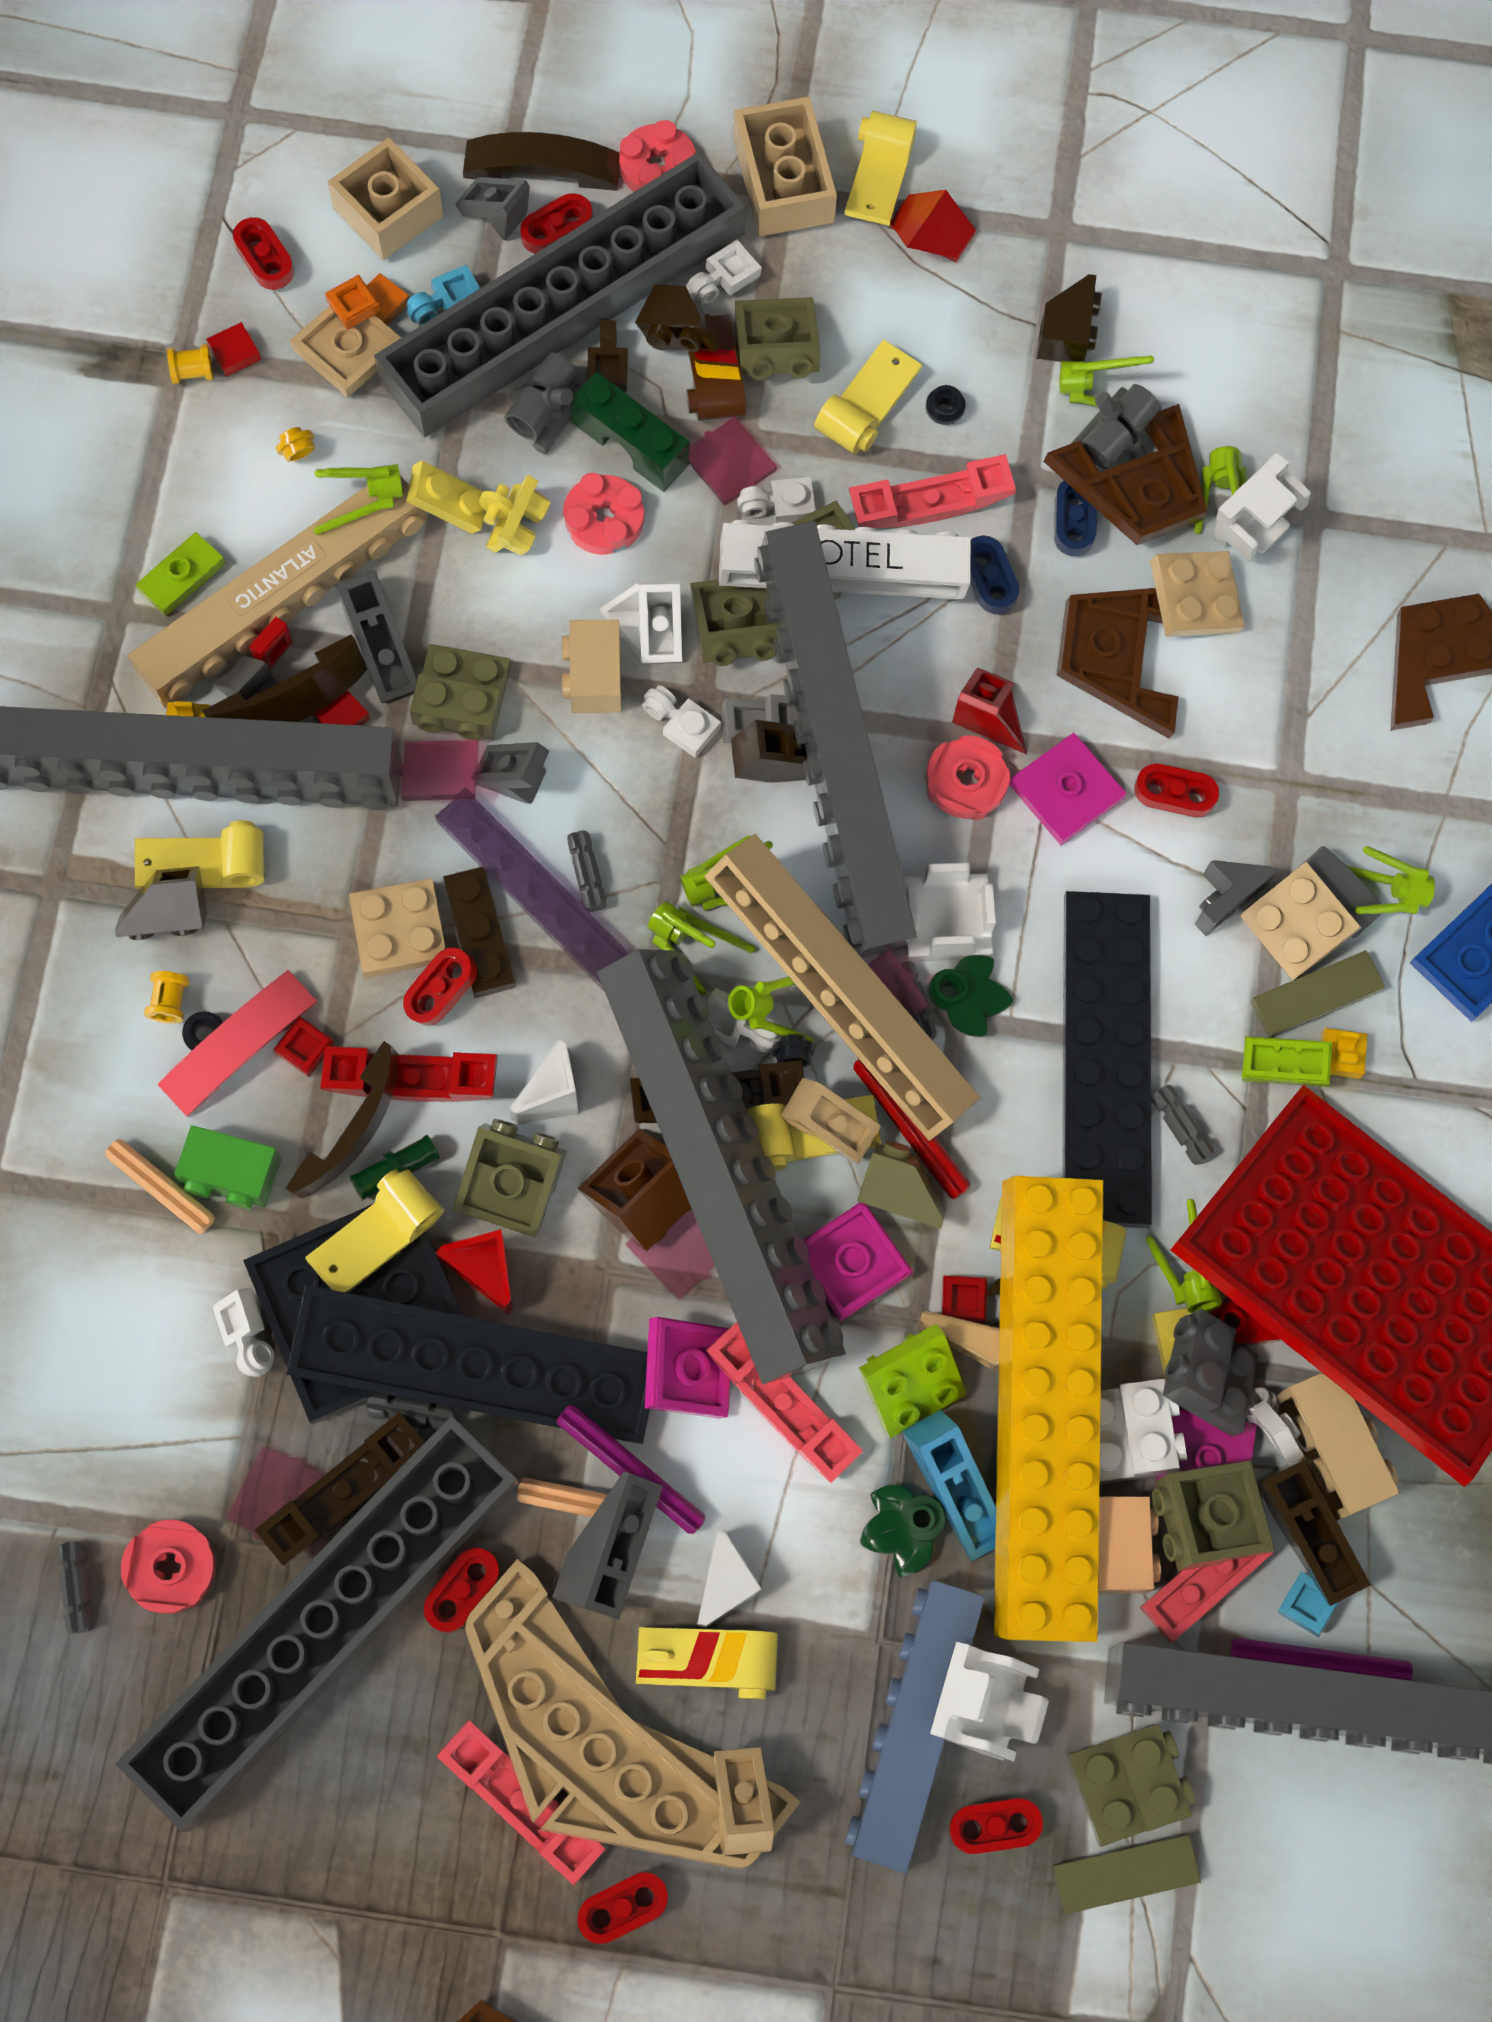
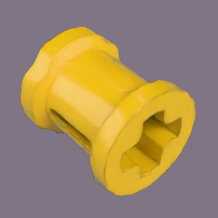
(190, 364)
(166, 997)

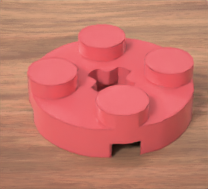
(651, 141)
(600, 492)
(969, 800)
(184, 1588)

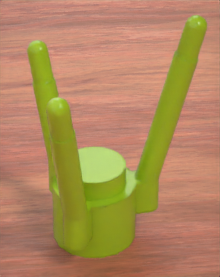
(1078, 375)
(1225, 470)
(381, 482)
(696, 886)
(1412, 888)
(676, 924)
(756, 1002)
(1195, 1289)

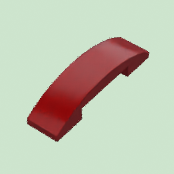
(418, 1076)

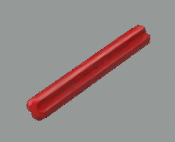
(931, 1151)

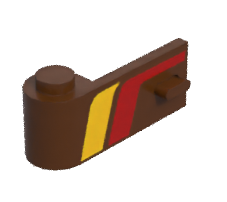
(717, 376)

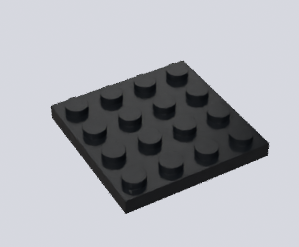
(280, 1280)

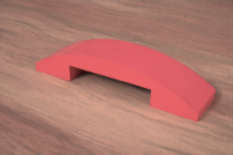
(935, 497)
(236, 1042)
(786, 1409)
(491, 1775)

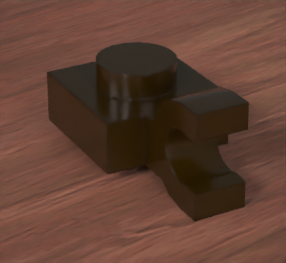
(608, 359)

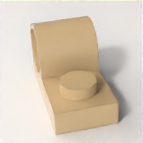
(830, 1119)
(744, 1802)

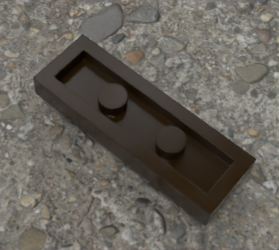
(479, 930)

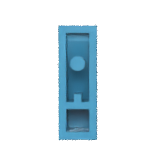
(954, 1481)

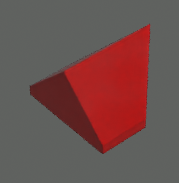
(933, 224)
(990, 709)
(483, 1265)

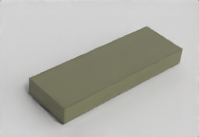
(1317, 994)
(1126, 1874)

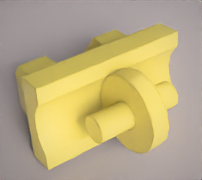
(521, 502)

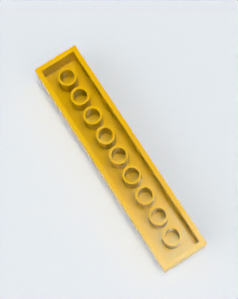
(1049, 1410)

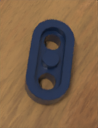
(1073, 520)
(992, 577)

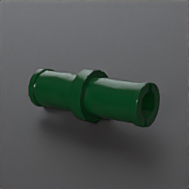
(408, 1158)

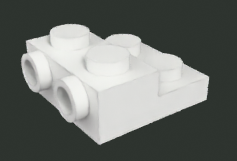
(1138, 1433)

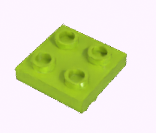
(912, 1380)

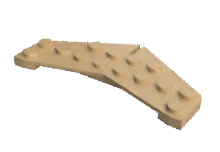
(571, 1735)

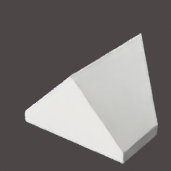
(649, 620)
(549, 1091)

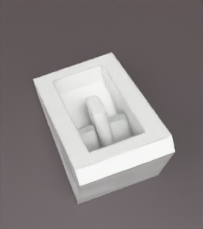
(727, 1583)

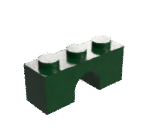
(654, 446)

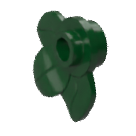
(975, 997)
(897, 1531)

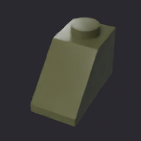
(901, 1185)

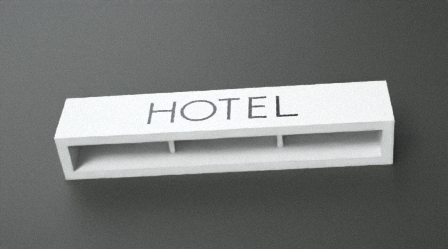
(862, 560)

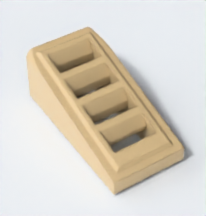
(967, 1337)

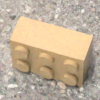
(784, 166)
(1338, 1446)

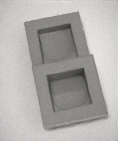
(740, 713)

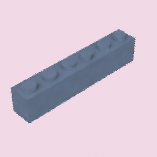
(907, 1751)

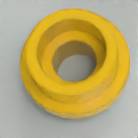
(295, 444)

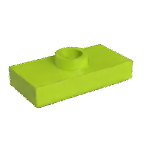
(180, 574)
(1287, 1061)

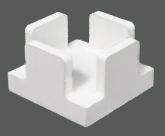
(1255, 512)
(950, 913)
(986, 1703)

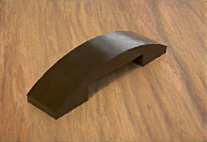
(542, 155)
(302, 693)
(381, 1077)
(766, 1085)
(340, 1490)

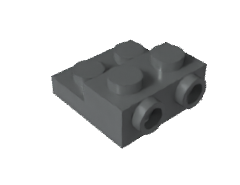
(1210, 1372)

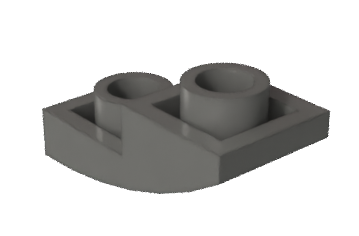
(1344, 885)

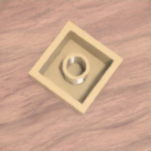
(386, 198)

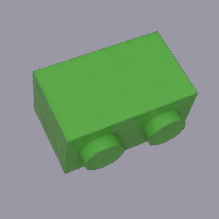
(227, 1167)

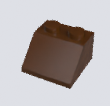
(638, 1190)

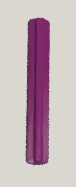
(622, 1460)
(1321, 1659)

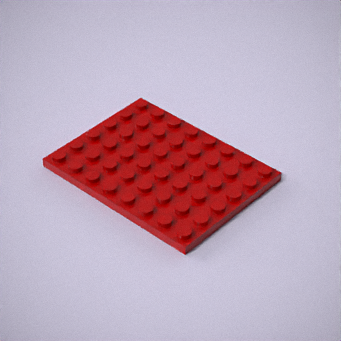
(1360, 1276)

